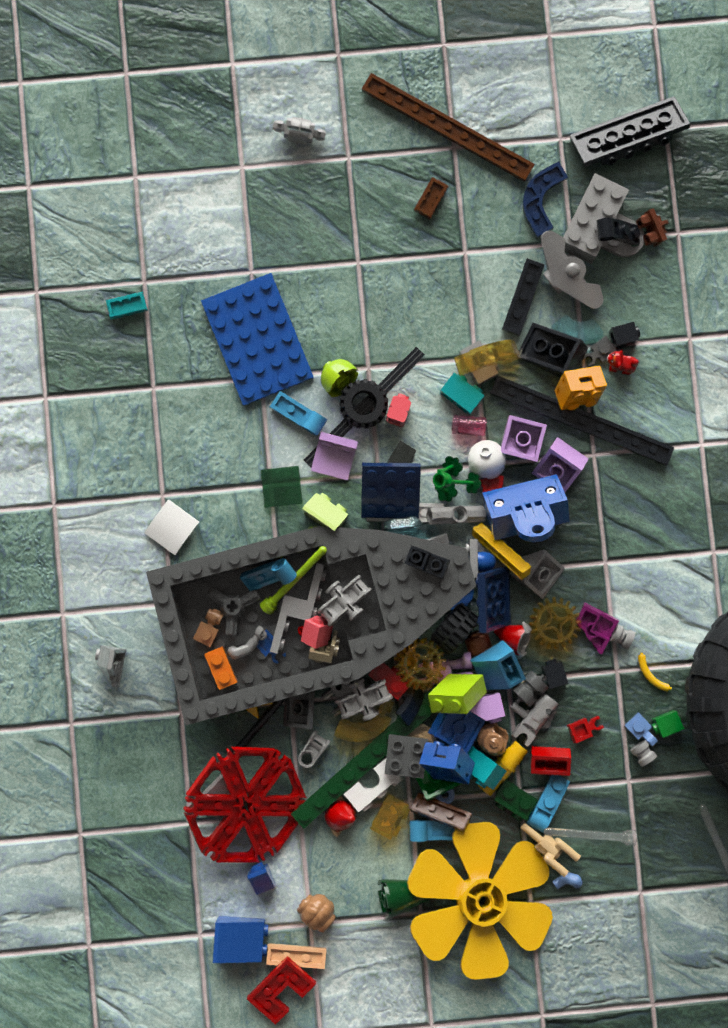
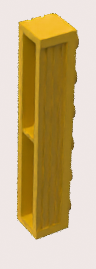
(501, 551)

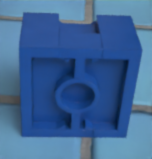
(457, 728)
(447, 762)

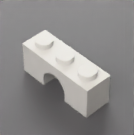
(362, 797)

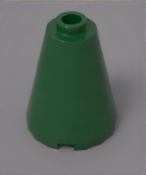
(396, 897)

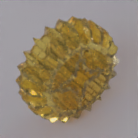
(551, 614)
(432, 674)

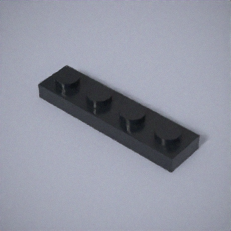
(523, 297)

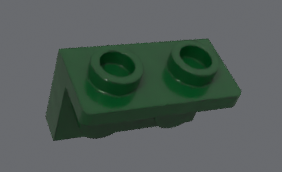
(515, 800)

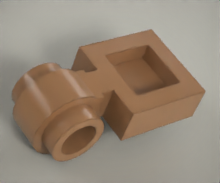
(206, 632)

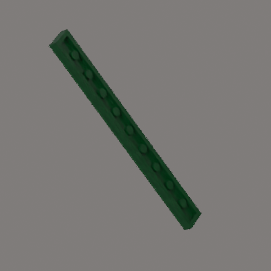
(357, 767)

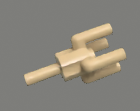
(551, 849)

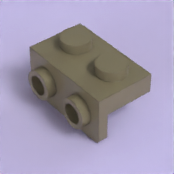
(325, 653)

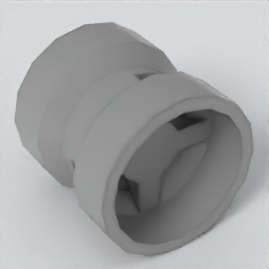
(622, 636)
(643, 753)

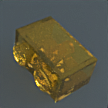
(389, 816)

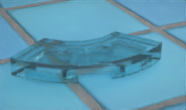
(584, 330)

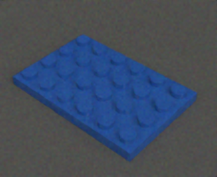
(257, 339)

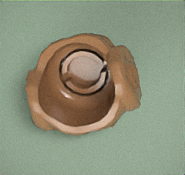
(493, 739)
(317, 912)

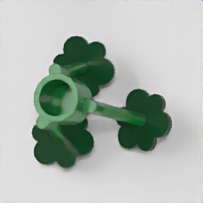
(446, 485)

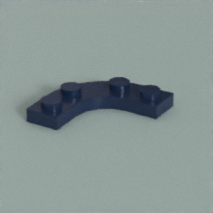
(534, 194)

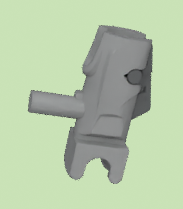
(534, 719)

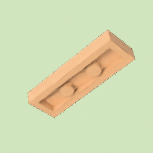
(302, 955)

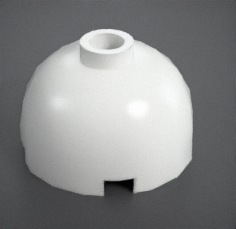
(486, 459)

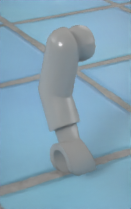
(244, 650)

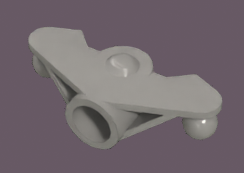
(567, 271)

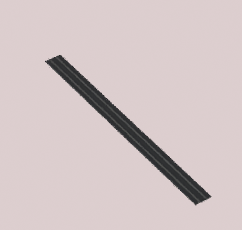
(368, 402)

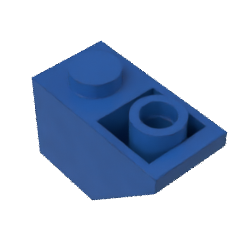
(261, 878)

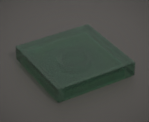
(281, 486)

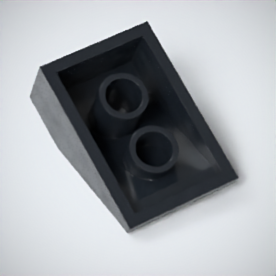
(552, 350)

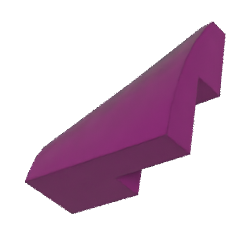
(597, 626)

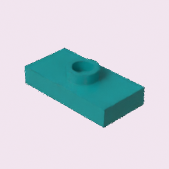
(126, 305)

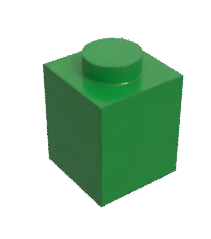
(667, 724)

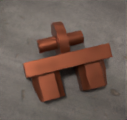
(654, 227)

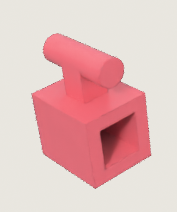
(316, 632)

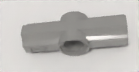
(466, 514)

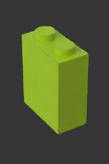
(457, 693)

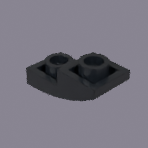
(427, 562)
(411, 706)

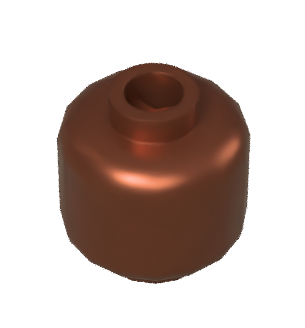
(477, 643)

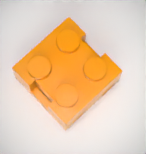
(580, 387)

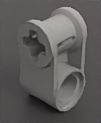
(313, 748)

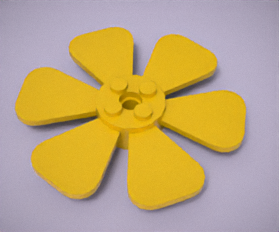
(436, 878)

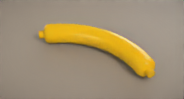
(649, 676)

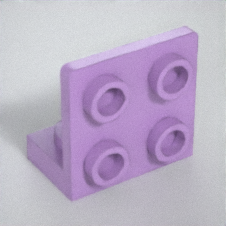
(334, 456)

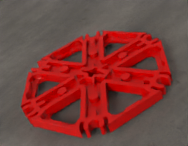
(227, 806)

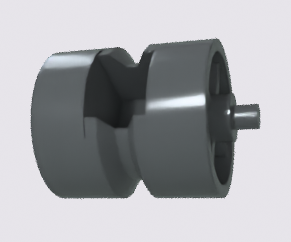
(532, 686)

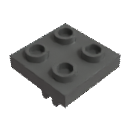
(404, 756)

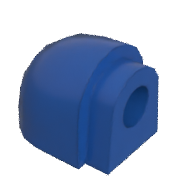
(486, 561)

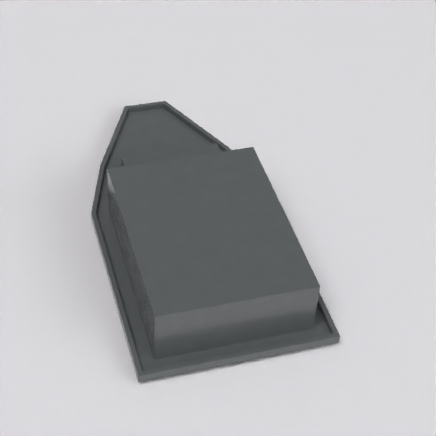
(394, 614)

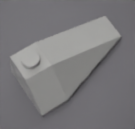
(111, 663)

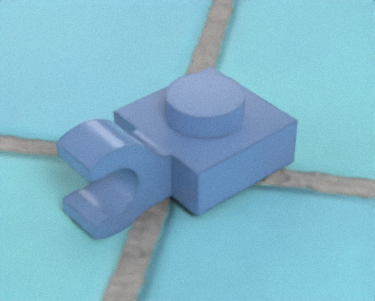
(639, 728)

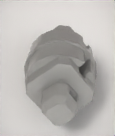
(297, 136)

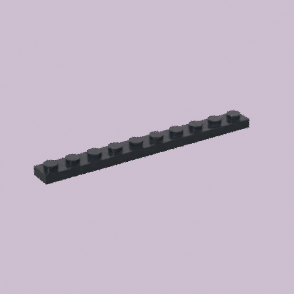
(582, 421)

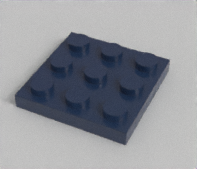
(390, 490)
(493, 599)

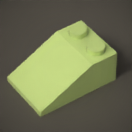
(324, 512)

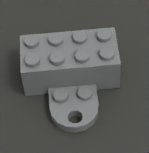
(600, 201)

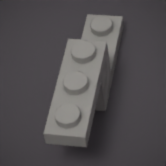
(298, 608)

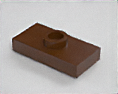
(431, 198)

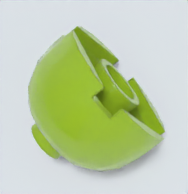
(337, 376)

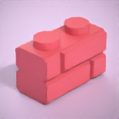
(398, 410)

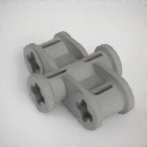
(350, 596)
(363, 699)

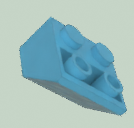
(498, 667)

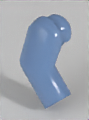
(570, 879)

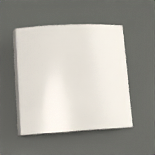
(171, 527)

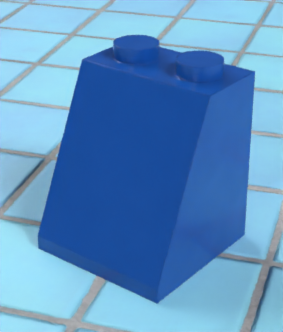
(239, 940)

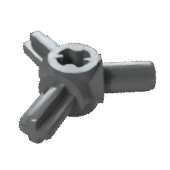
(224, 601)

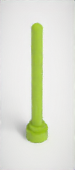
(270, 604)

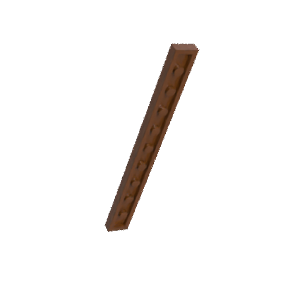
(447, 127)

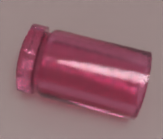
(468, 425)

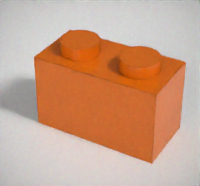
(221, 668)

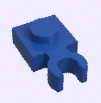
(266, 644)

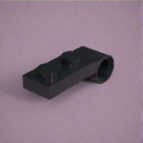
(617, 230)

